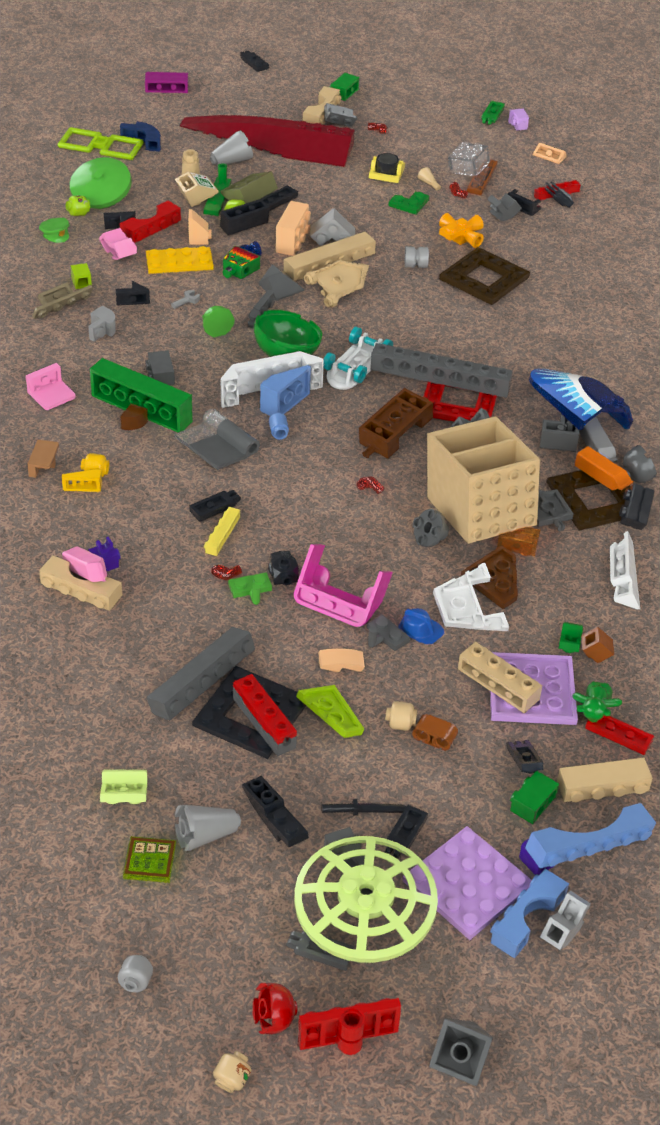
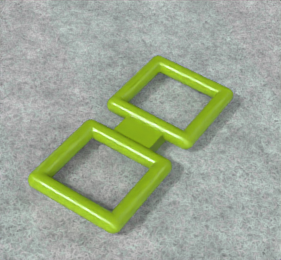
(100, 142)

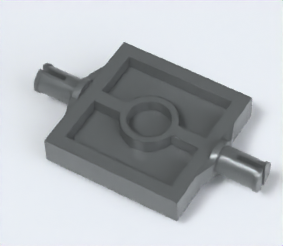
(552, 509)

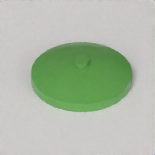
(101, 181)

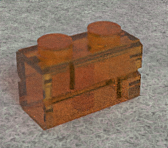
(521, 540)

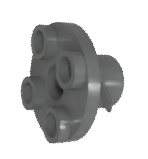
(430, 528)

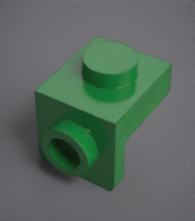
(570, 637)

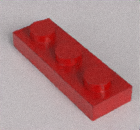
(621, 733)

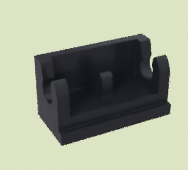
(527, 206)

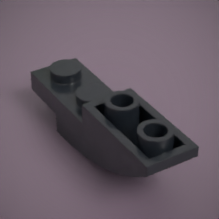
(273, 812)

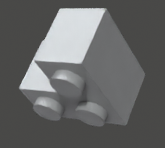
(331, 226)

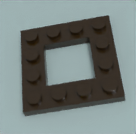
(511, 275)
(582, 516)

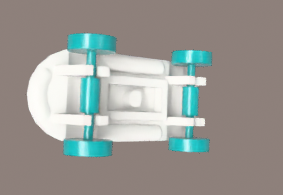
(354, 363)

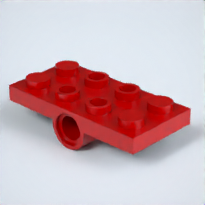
(349, 1025)

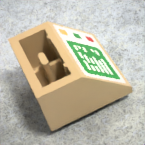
(195, 187)

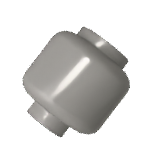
(135, 973)

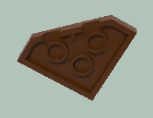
(503, 573)

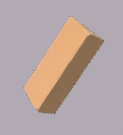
(550, 153)

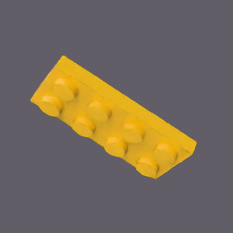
(179, 260)

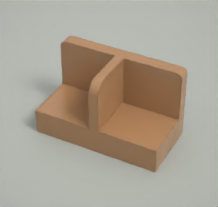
(42, 457)

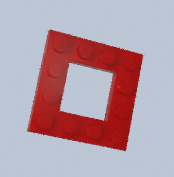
(450, 412)

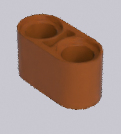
(435, 732)

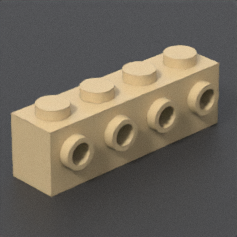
(500, 677)

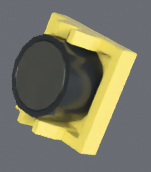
(386, 168)

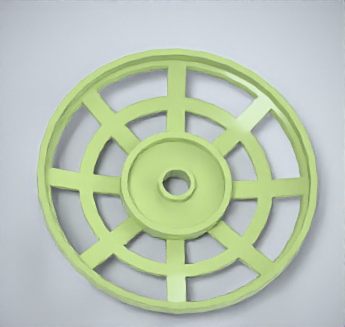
(366, 906)

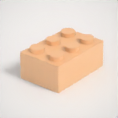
(292, 228)

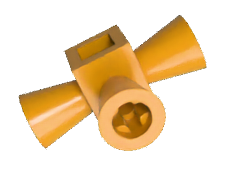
(462, 230)

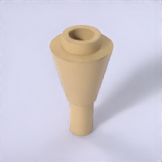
(426, 176)

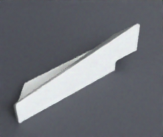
(623, 572)

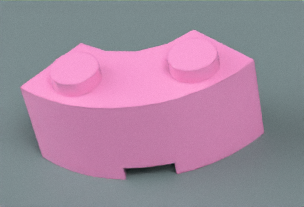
(118, 244)

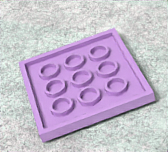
(556, 698)
(471, 882)

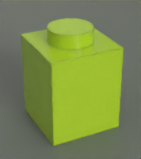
(81, 275)

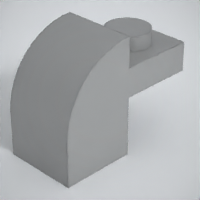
(102, 323)
(566, 922)

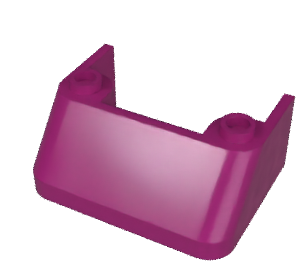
(315, 593)

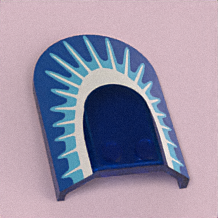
(580, 397)

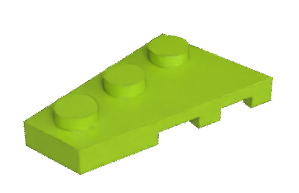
(333, 709)

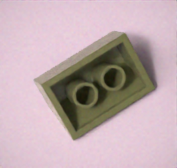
(251, 187)

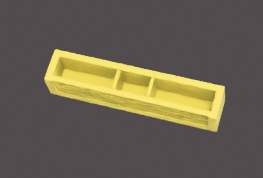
(222, 531)

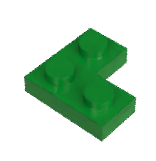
(412, 204)

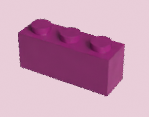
(166, 82)

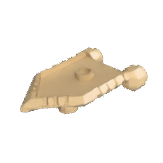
(338, 280)

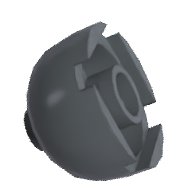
(638, 465)

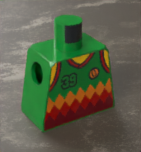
(240, 263)

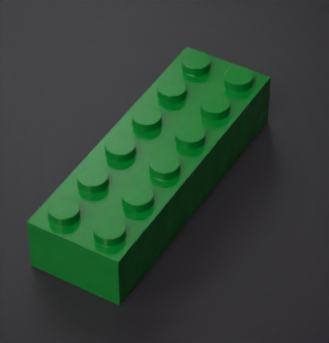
(124, 387)

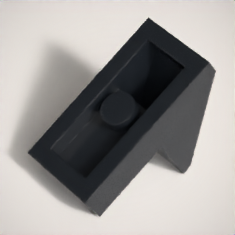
(113, 219)
(133, 296)

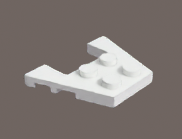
(460, 605)

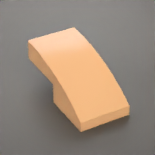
(337, 659)

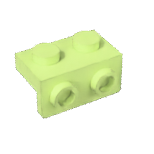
(124, 786)

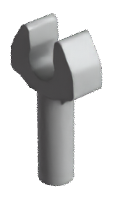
(188, 297)

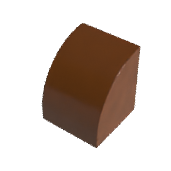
(134, 418)

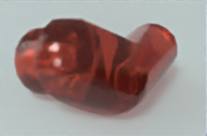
(378, 126)
(456, 191)
(370, 482)
(226, 573)

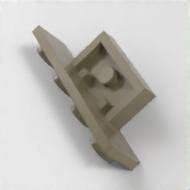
(59, 297)

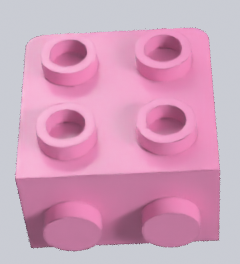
(48, 387)

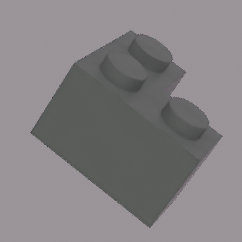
(559, 435)

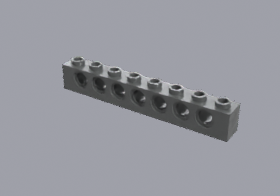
(441, 370)

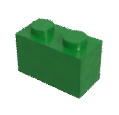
(347, 84)
(534, 797)

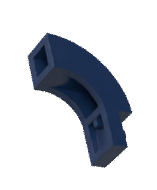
(143, 131)

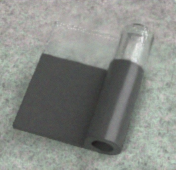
(218, 440)

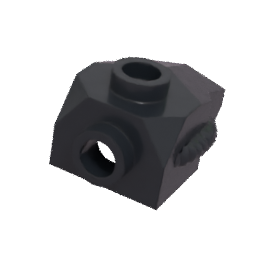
(283, 566)

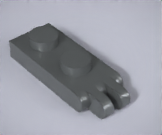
(307, 948)

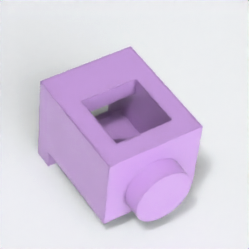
(519, 119)

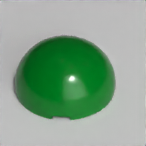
(286, 332)

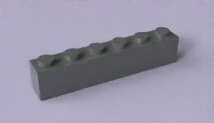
(200, 673)

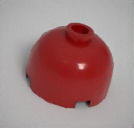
(274, 1003)

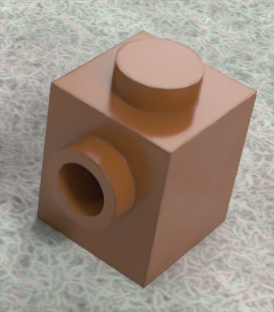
(597, 645)

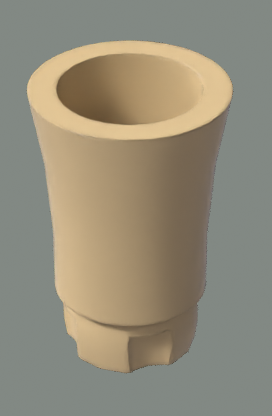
(190, 162)

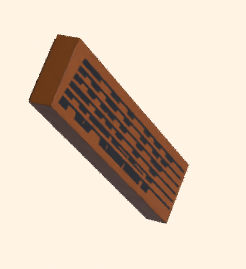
(480, 181)

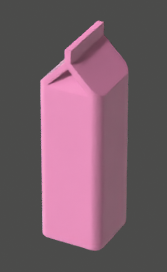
(86, 564)

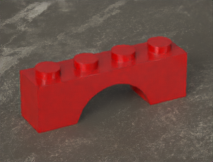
(138, 229)

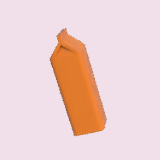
(602, 469)

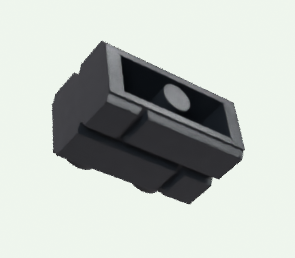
(637, 506)

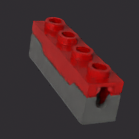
(264, 715)

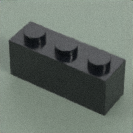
(244, 217)

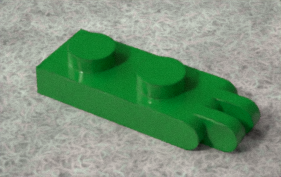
(492, 112)

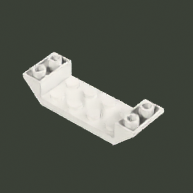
(249, 375)

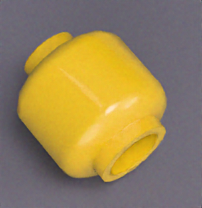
(95, 461)

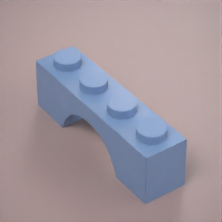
(544, 893)

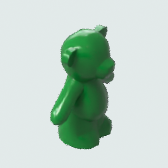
(596, 701)

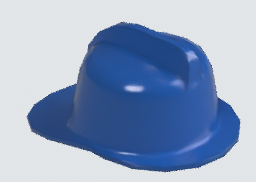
(420, 626)

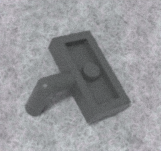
(385, 631)

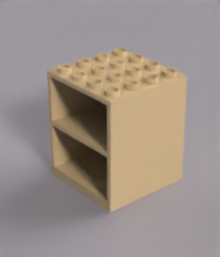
(482, 479)

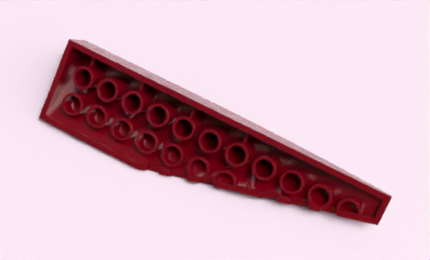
(280, 136)

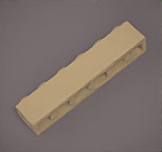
(346, 249)

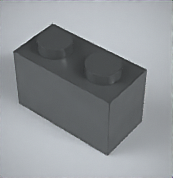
(160, 367)

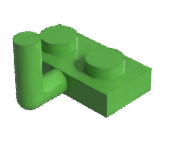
(250, 585)

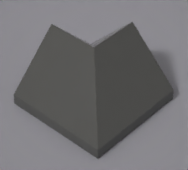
(280, 282)
(461, 1050)

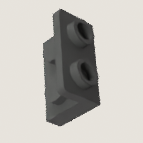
(339, 115)

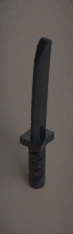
(356, 807)

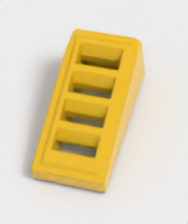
(93, 477)

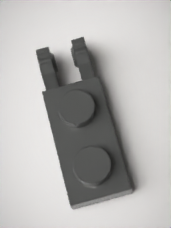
(266, 302)

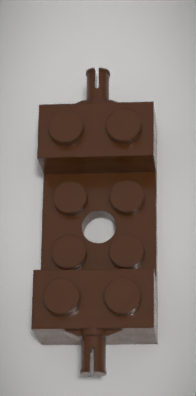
(383, 432)

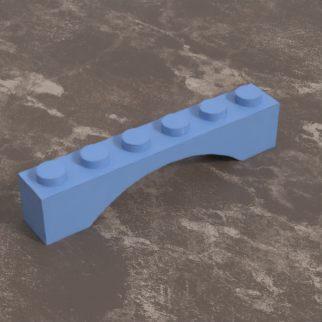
(556, 846)

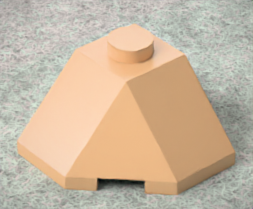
(198, 229)

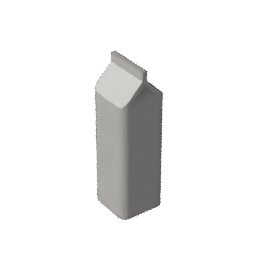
(597, 439)

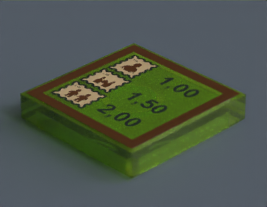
(149, 859)

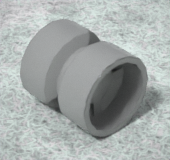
(416, 257)

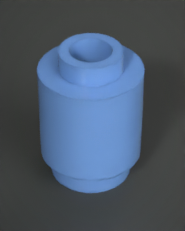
(278, 426)

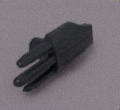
(561, 195)

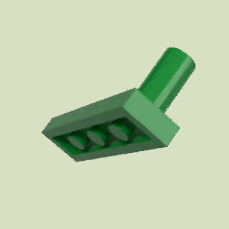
(215, 204)

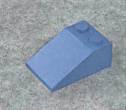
(284, 390)

